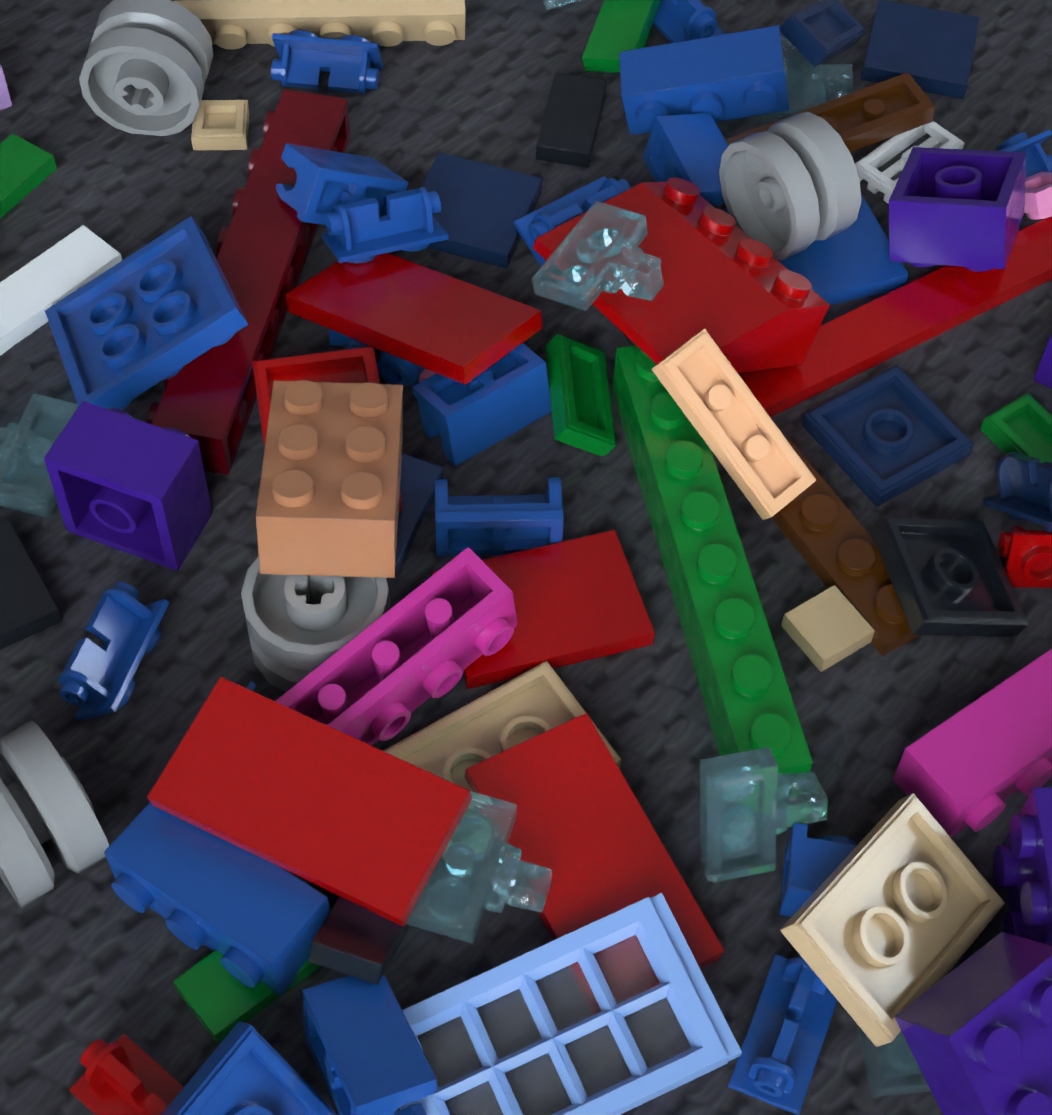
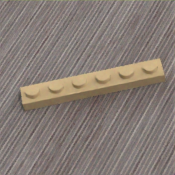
(380, 21)

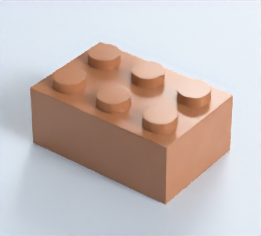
(331, 480)

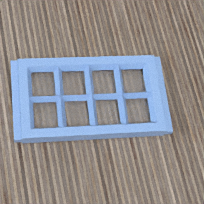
(576, 1024)

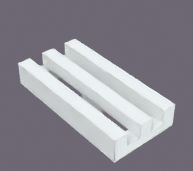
(884, 181)

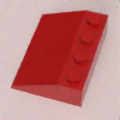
(711, 282)

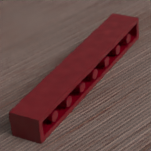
(262, 262)

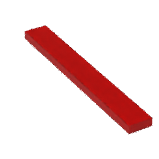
(904, 321)

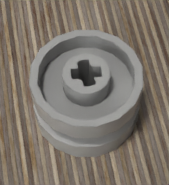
(147, 66)
(791, 184)
(306, 619)
(39, 807)

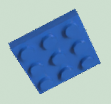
(145, 318)

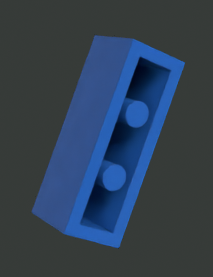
(718, 74)
(218, 897)

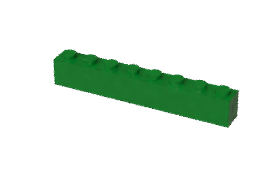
(707, 572)

